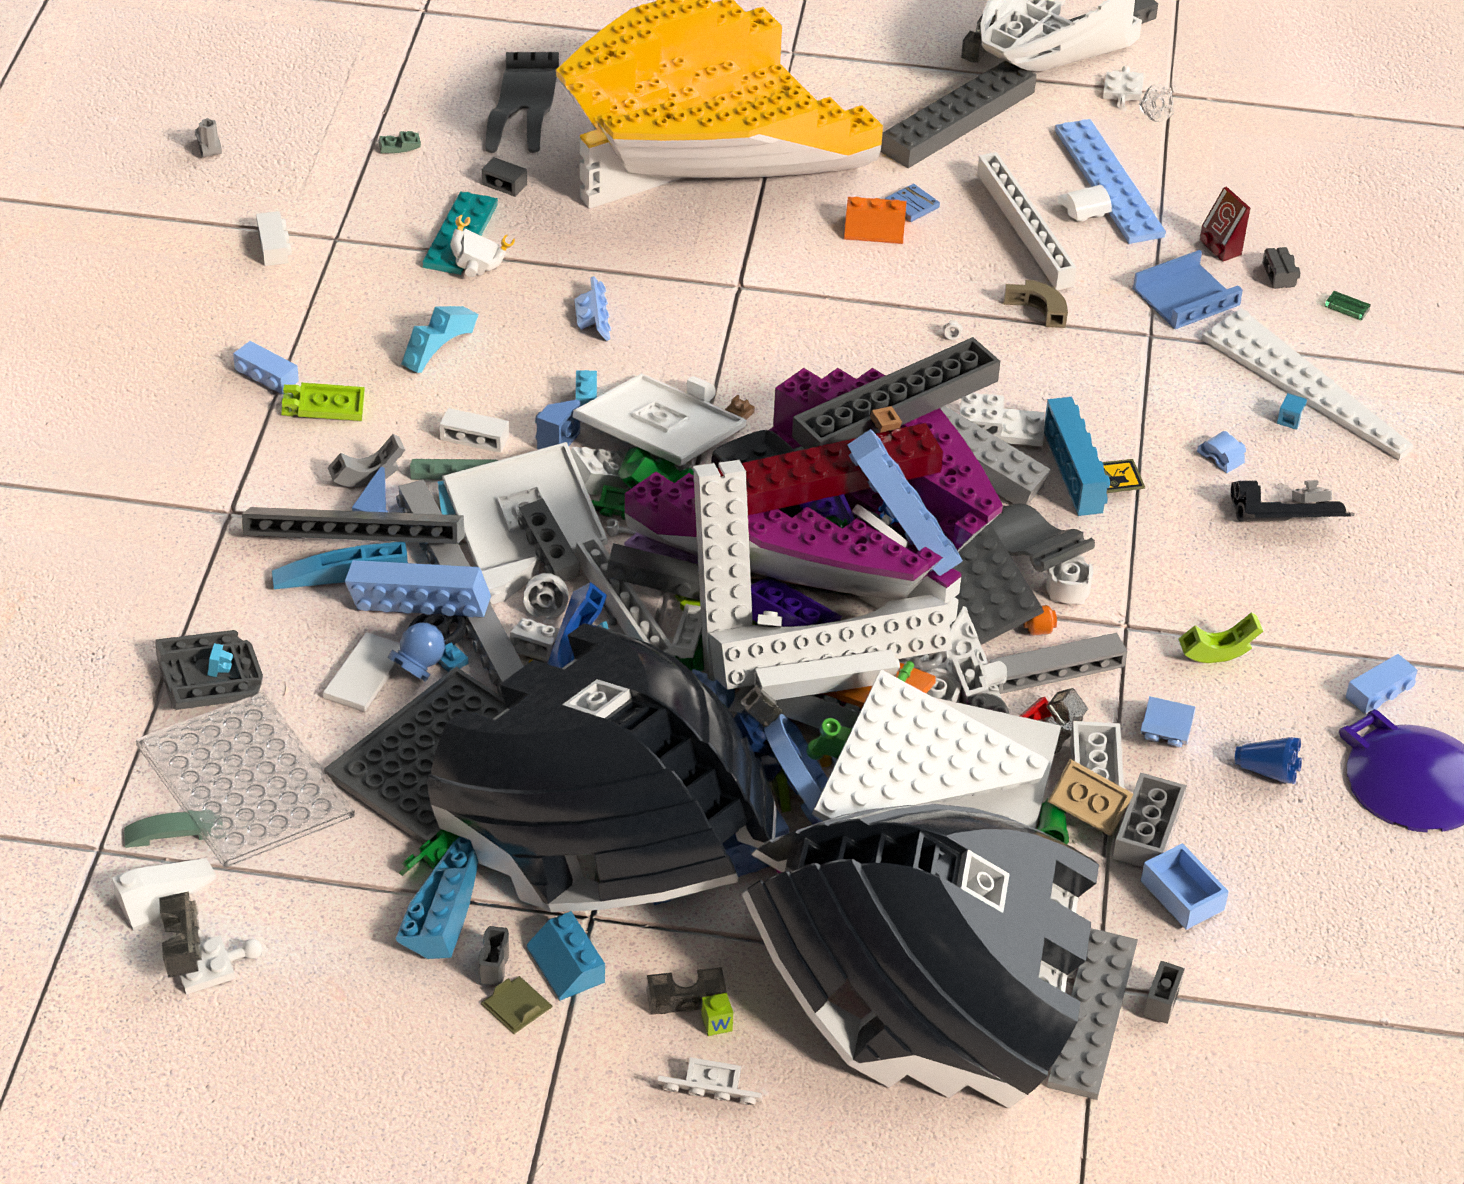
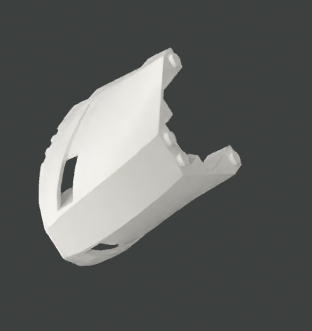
(1039, 39)

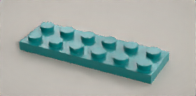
(479, 209)

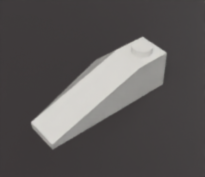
(141, 888)

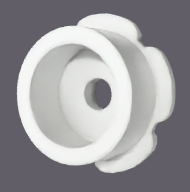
(952, 335)

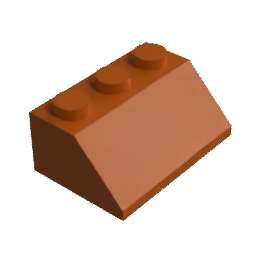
(875, 220)

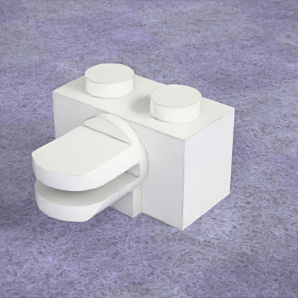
(975, 676)

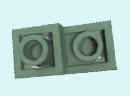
(404, 142)

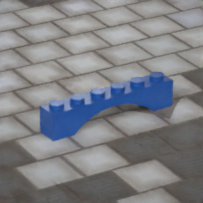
(583, 607)

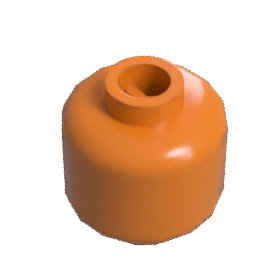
(1043, 623)

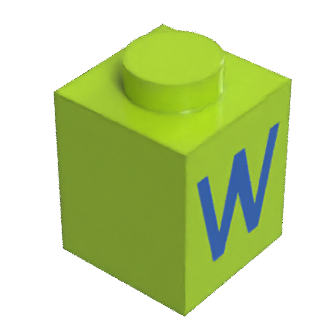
(717, 1014)

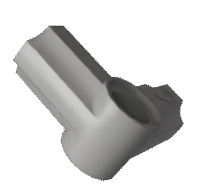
(208, 138)

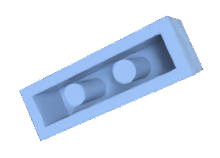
(265, 366)
(1381, 683)

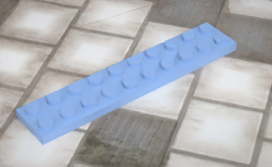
(1102, 168)

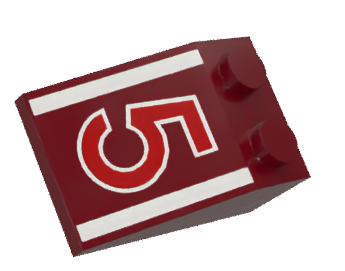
(1226, 226)

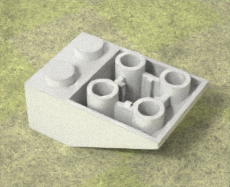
(598, 468)

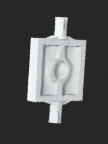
(1123, 86)

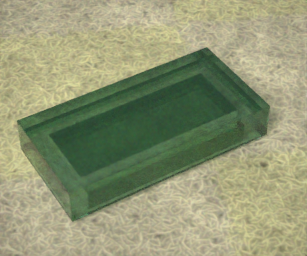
(1347, 305)

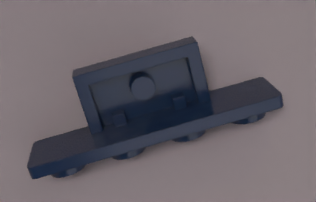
(757, 738)

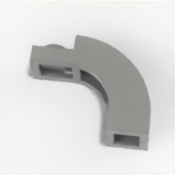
(360, 471)

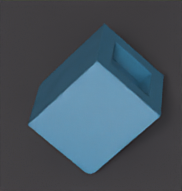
(1291, 411)

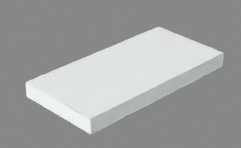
(363, 673)

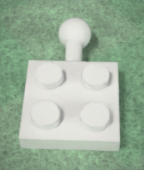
(216, 964)

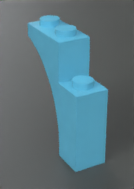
(444, 325)

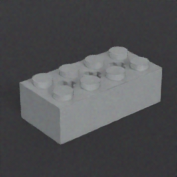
(1149, 819)

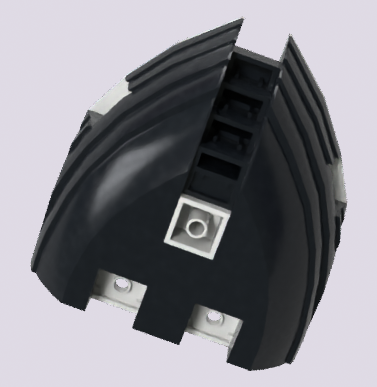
(608, 761)
(945, 930)

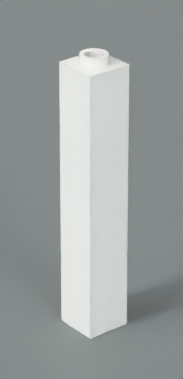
(825, 674)

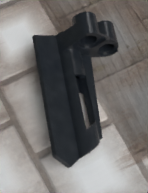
(1248, 505)

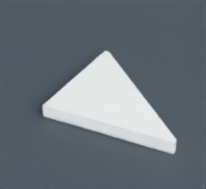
(965, 640)

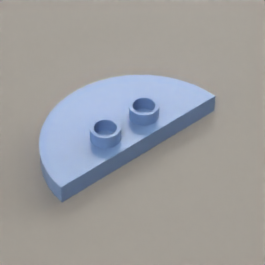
(801, 771)

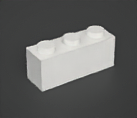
(273, 238)
(474, 430)

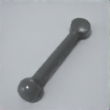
(612, 620)

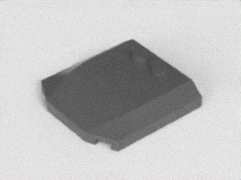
(186, 664)

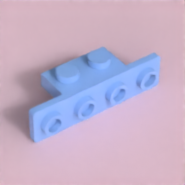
(592, 309)

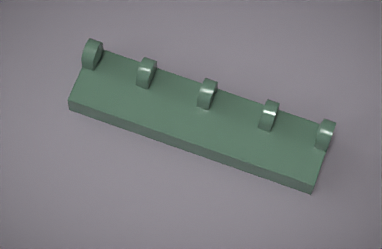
(436, 468)

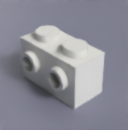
(533, 639)

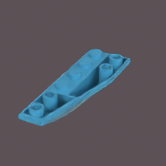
(334, 565)
(441, 904)

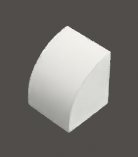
(700, 389)

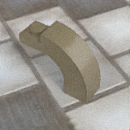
(1041, 297)

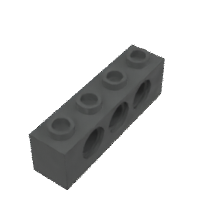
(548, 540)

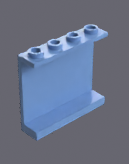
(1184, 291)

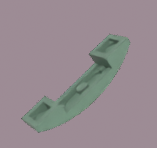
(159, 827)

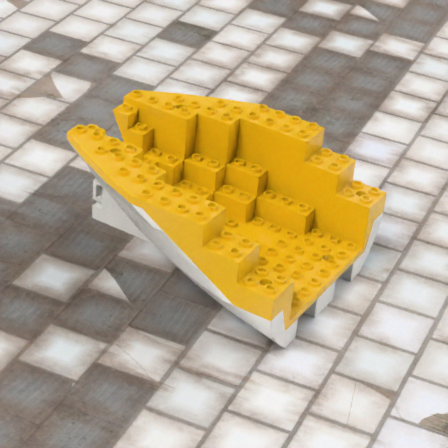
(702, 97)

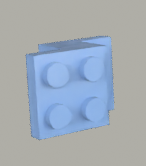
(1168, 721)

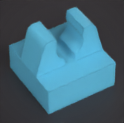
(219, 661)

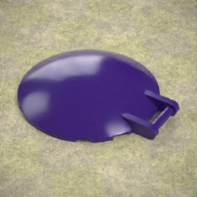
(1406, 773)

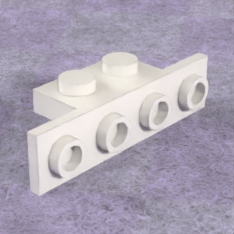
(711, 1078)

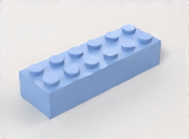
(418, 588)

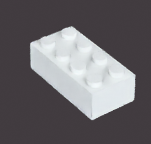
(1098, 748)

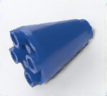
(1272, 758)

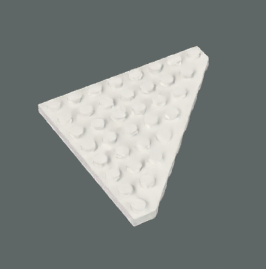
(920, 753)

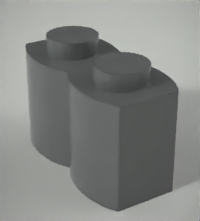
(494, 955)

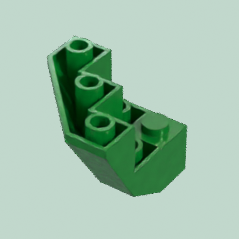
(640, 465)

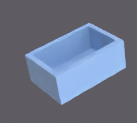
(1184, 886)

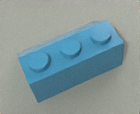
(567, 956)

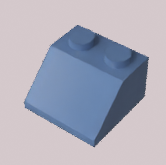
(557, 425)

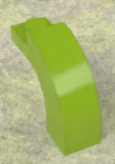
(1221, 646)

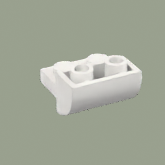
(1086, 202)

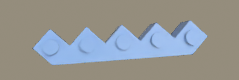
(902, 500)

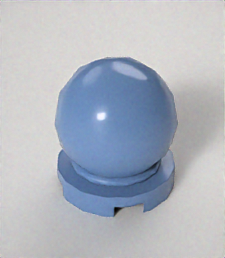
(420, 648)

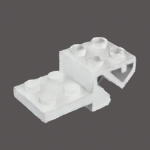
(1006, 424)

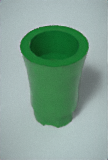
(1053, 822)

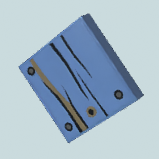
(918, 201)

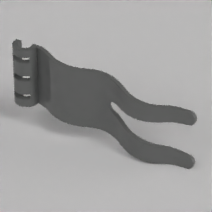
(526, 84)
(1029, 534)

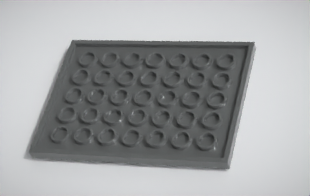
(394, 760)

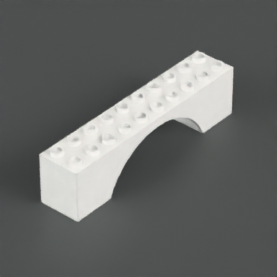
(904, 626)

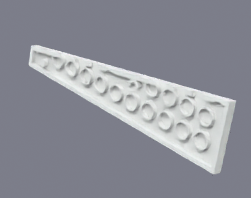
(1271, 358)

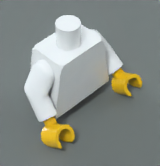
(476, 252)

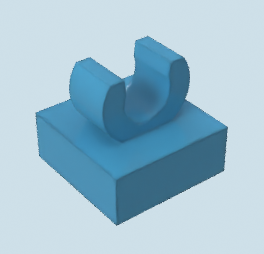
(453, 658)

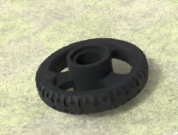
(442, 622)

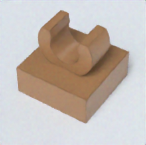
(740, 407)
(885, 419)

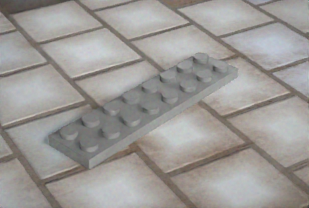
(1101, 989)

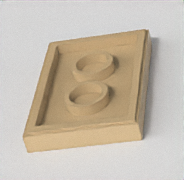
(1090, 797)

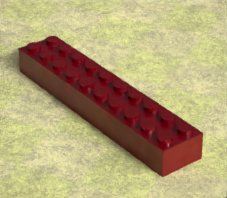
(830, 472)

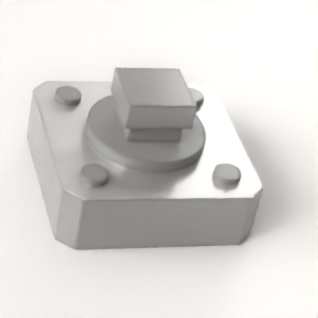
(1311, 493)

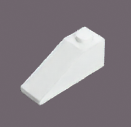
(510, 578)

